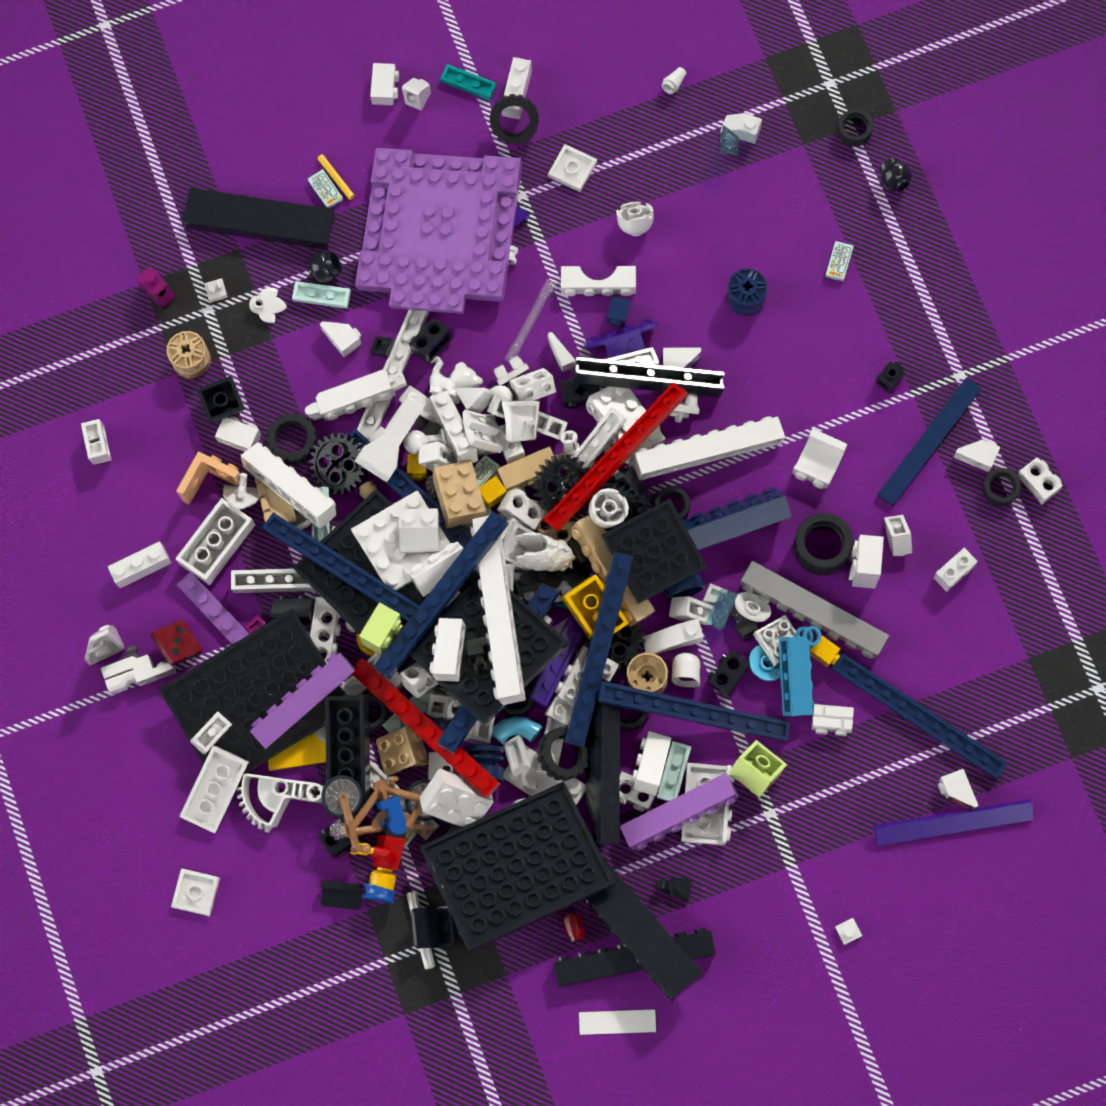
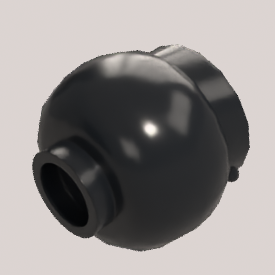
(895, 174)
(325, 267)

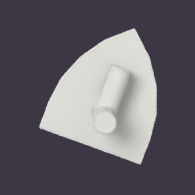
(240, 496)

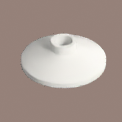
(752, 607)

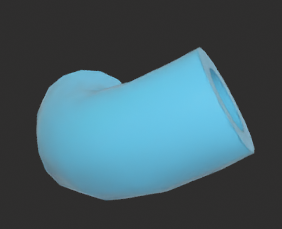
(516, 726)

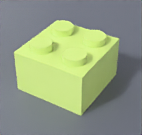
(381, 629)
(757, 768)

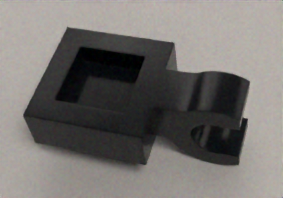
(678, 887)

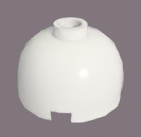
(635, 218)
(608, 508)

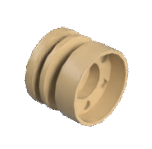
(192, 363)
(647, 664)

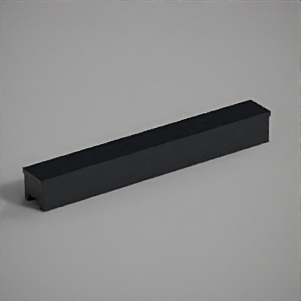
(646, 376)

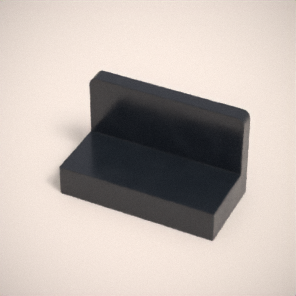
(341, 895)

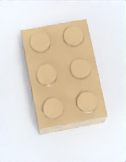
(458, 493)

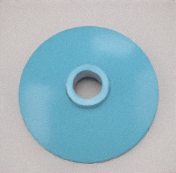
(756, 660)

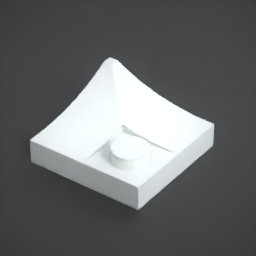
(521, 420)

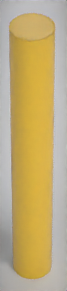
(335, 176)

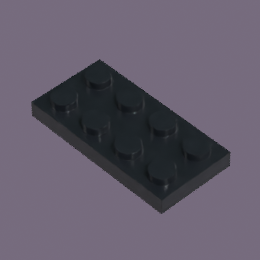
(528, 582)

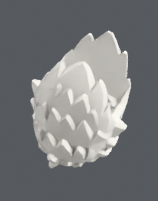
(544, 552)

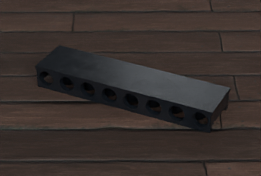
(258, 218)
(603, 775)
(644, 938)

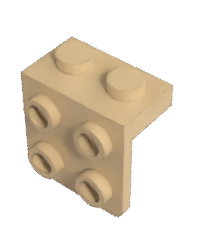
(401, 750)

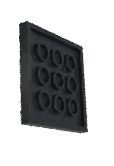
(659, 548)

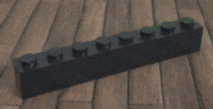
(620, 962)

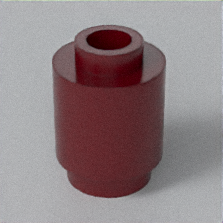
(573, 927)

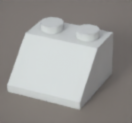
(419, 530)

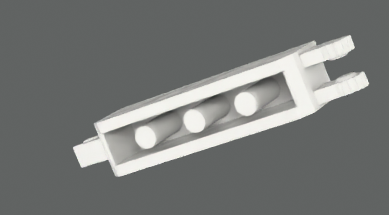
(355, 395)

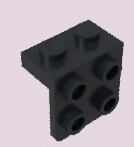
(434, 928)

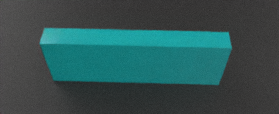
(468, 82)

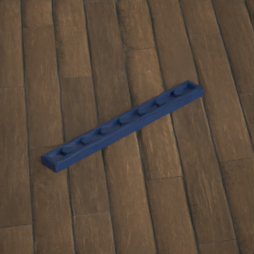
(929, 442)

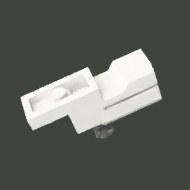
(134, 669)

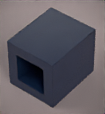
(618, 312)

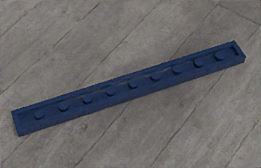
(405, 486)
(339, 566)
(441, 595)
(598, 649)
(693, 711)
(919, 716)
(463, 720)

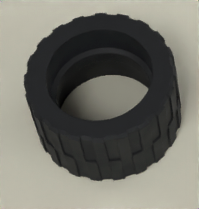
(831, 523)

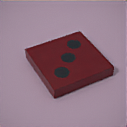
(176, 642)

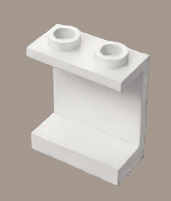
(819, 459)

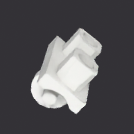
(518, 367)
(686, 407)

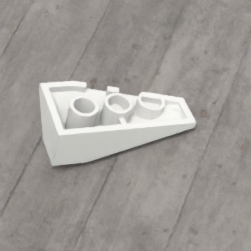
(103, 644)

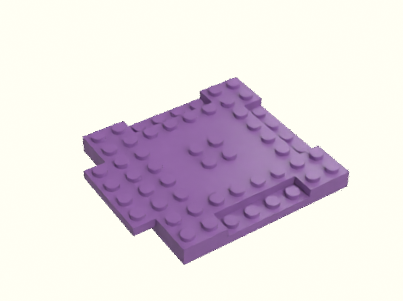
(438, 229)

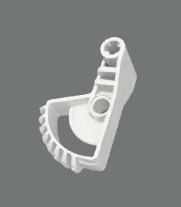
(382, 454)
(274, 800)

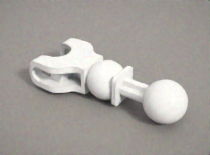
(415, 439)

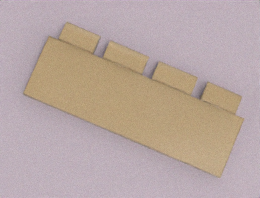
(272, 503)

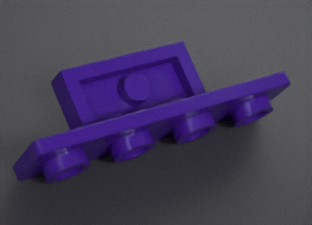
(623, 341)

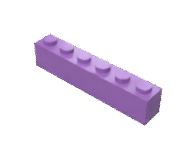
(302, 700)
(679, 811)

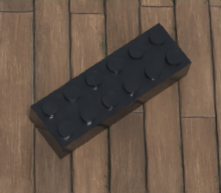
(348, 740)

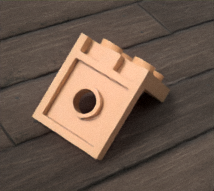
(197, 471)

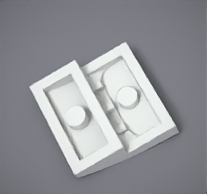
(482, 431)

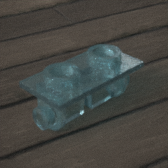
(722, 609)

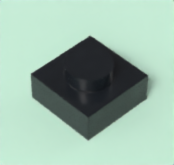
(382, 347)

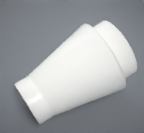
(673, 81)

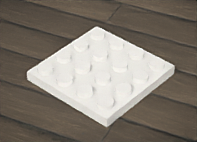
(380, 543)

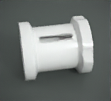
(570, 443)

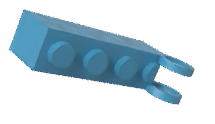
(796, 672)

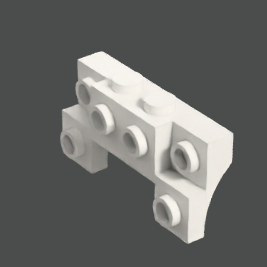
(563, 701)

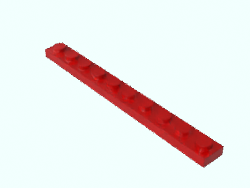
(615, 457)
(423, 727)

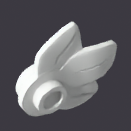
(270, 305)

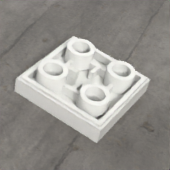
(769, 635)

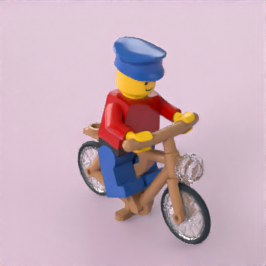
(343, 797)

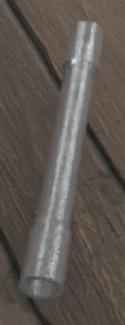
(544, 295)

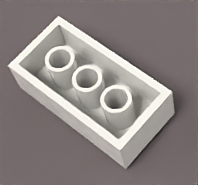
(215, 541)

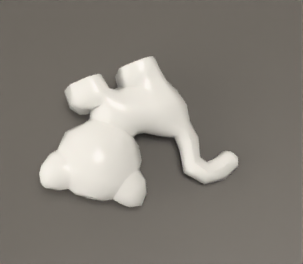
(460, 378)

